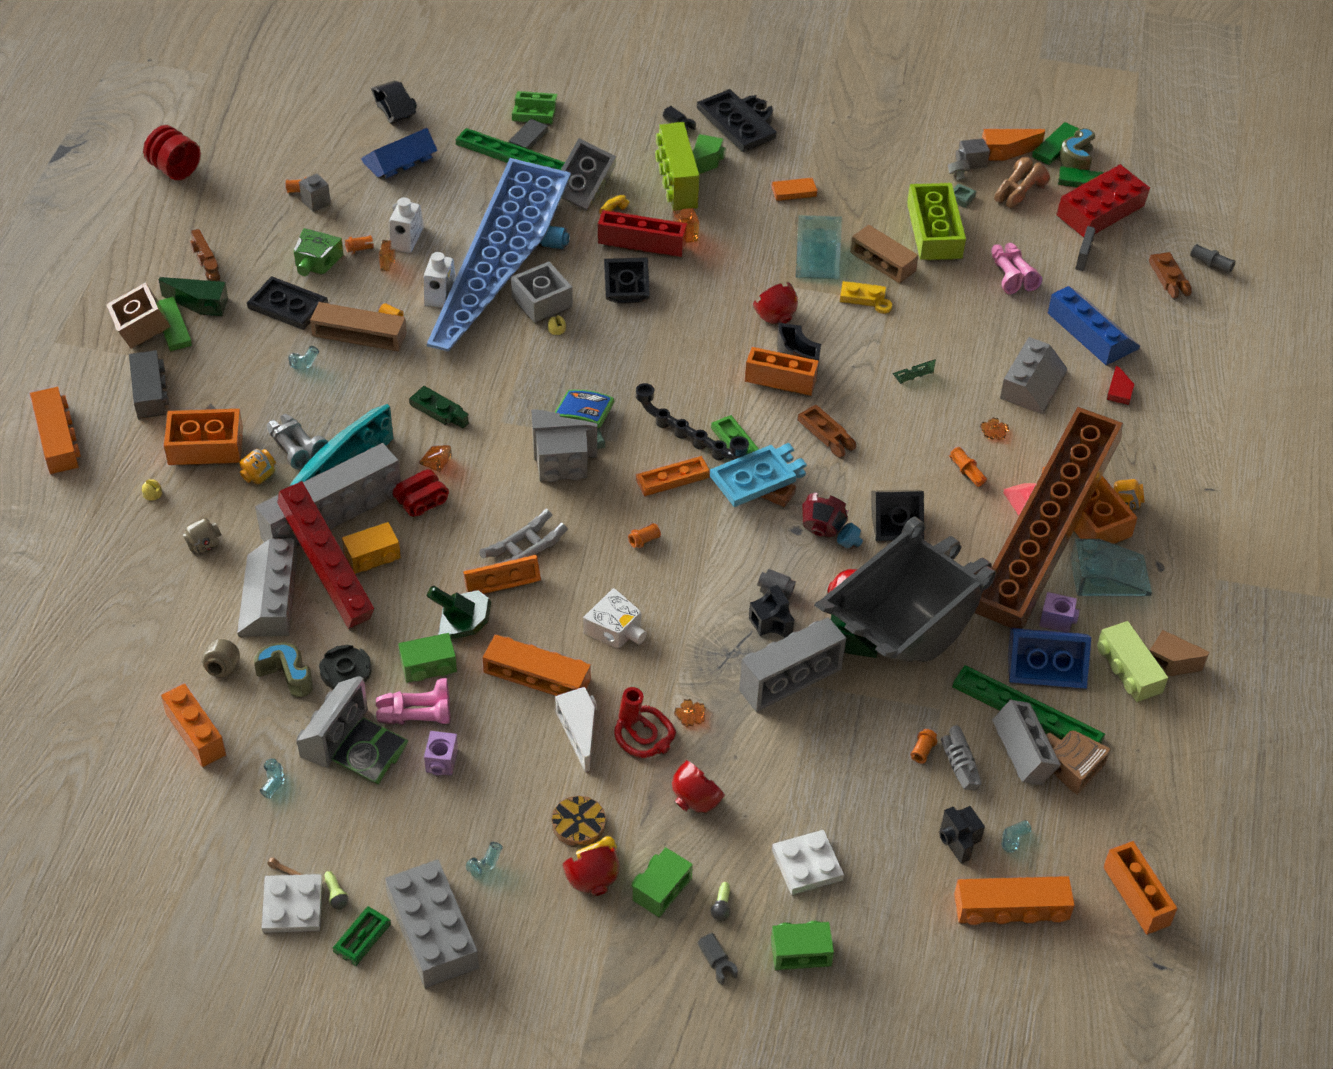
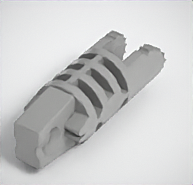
(961, 758)

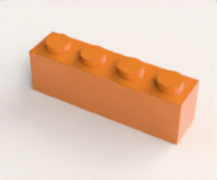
(54, 430)
(535, 667)
(1014, 900)

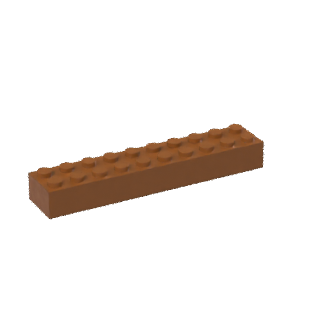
(1049, 517)

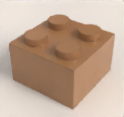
(138, 315)

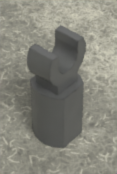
(717, 957)

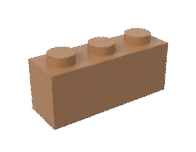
(884, 253)

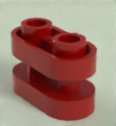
(421, 492)

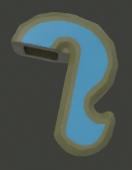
(1076, 149)
(289, 659)

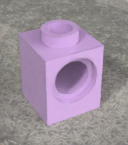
(1059, 612)
(441, 744)

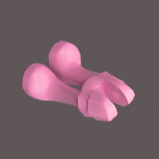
(1015, 277)
(392, 706)

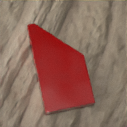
(1120, 387)

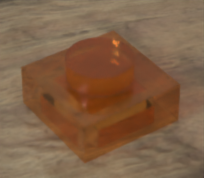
(386, 255)

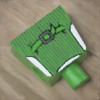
(316, 252)

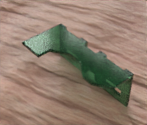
(915, 372)

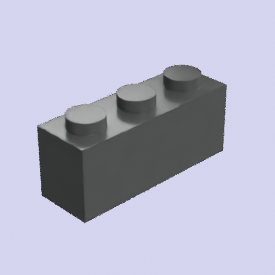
(148, 384)

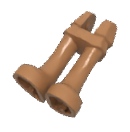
(1022, 169)

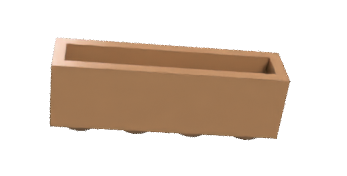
(358, 326)

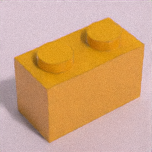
(371, 547)

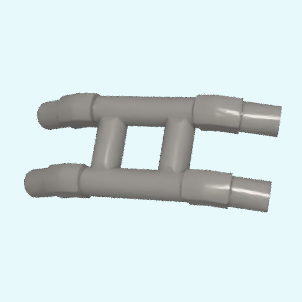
(530, 533)

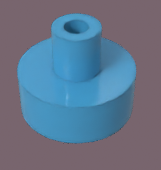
(849, 536)

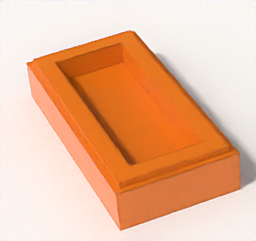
(794, 189)

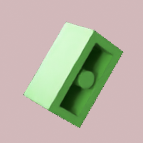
(427, 657)
(661, 881)
(802, 945)

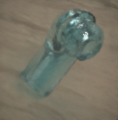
(305, 361)
(275, 777)
(1011, 836)
(489, 861)

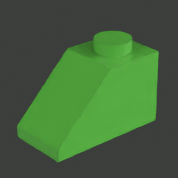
(708, 152)

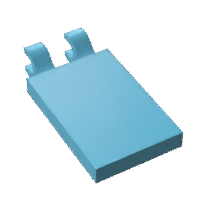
(757, 473)

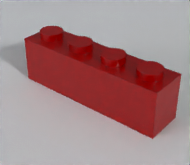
(642, 233)

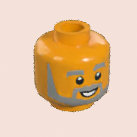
(257, 466)
(1130, 492)

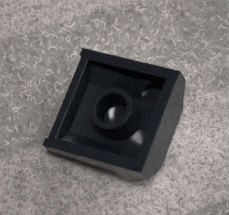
(626, 280)

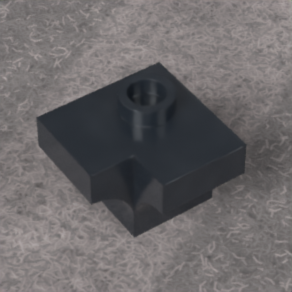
(772, 613)
(961, 831)

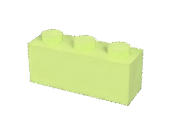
(1132, 661)

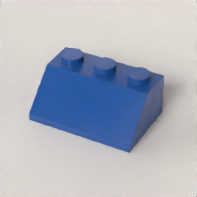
(401, 154)
(1048, 658)

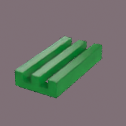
(349, 953)

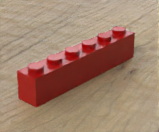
(325, 555)

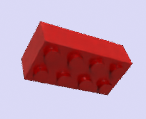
(1103, 200)

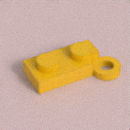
(865, 295)

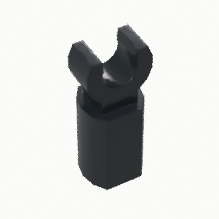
(674, 116)

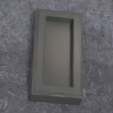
(529, 134)
(1085, 248)

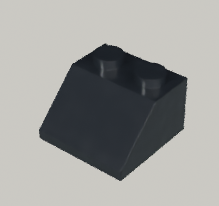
(893, 509)

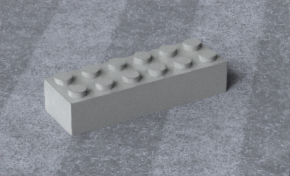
(339, 492)

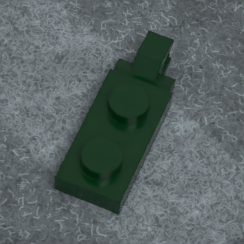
(439, 407)

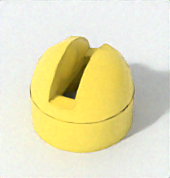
(552, 325)
(149, 492)

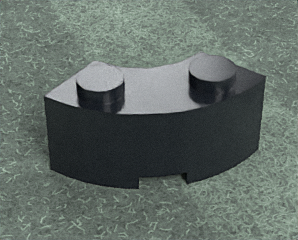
(394, 100)
(793, 342)

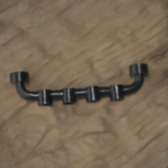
(738, 445)

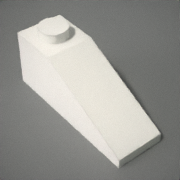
(577, 717)

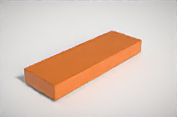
(673, 476)
(503, 575)

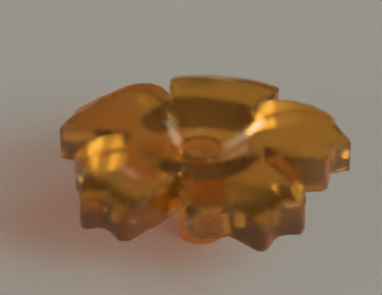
(994, 429)
(690, 713)

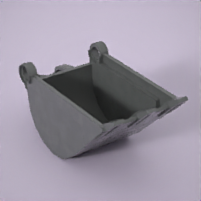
(911, 596)

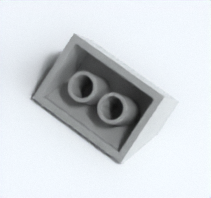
(1033, 376)
(333, 721)

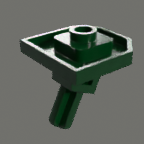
(461, 613)

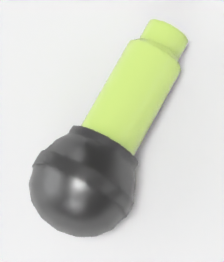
(720, 910)

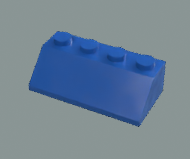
(1090, 326)

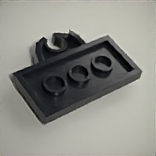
(740, 119)

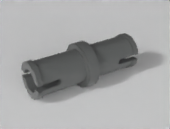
(1213, 258)

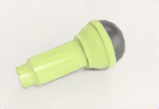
(338, 898)

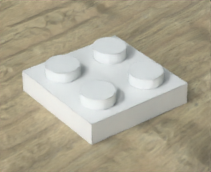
(807, 862)
(292, 903)

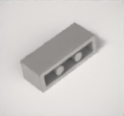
(1026, 742)

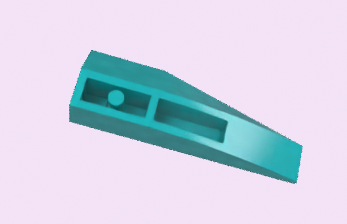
(360, 436)

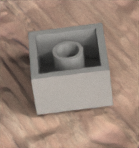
(541, 292)

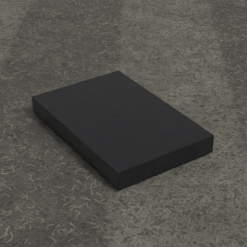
(285, 302)

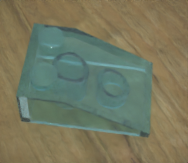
(818, 247)
(1108, 569)

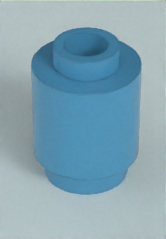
(556, 238)

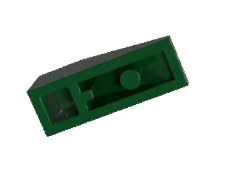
(196, 295)

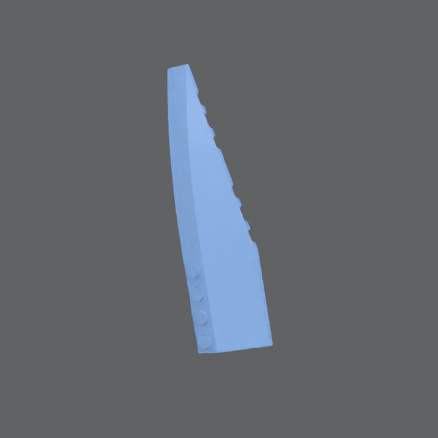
(506, 237)

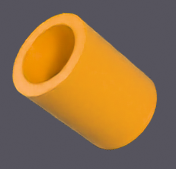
(388, 309)

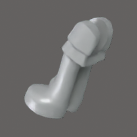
(292, 430)

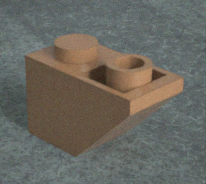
(1178, 655)

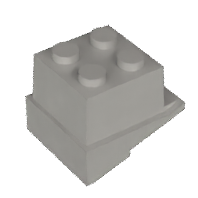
(562, 445)

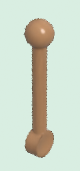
(274, 863)

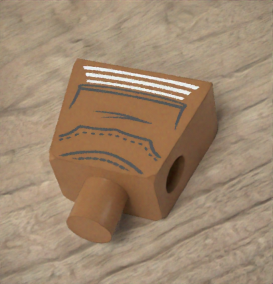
(1079, 759)

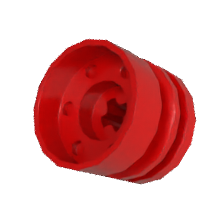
(171, 152)

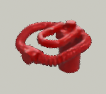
(630, 714)

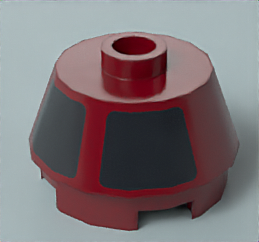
(824, 516)

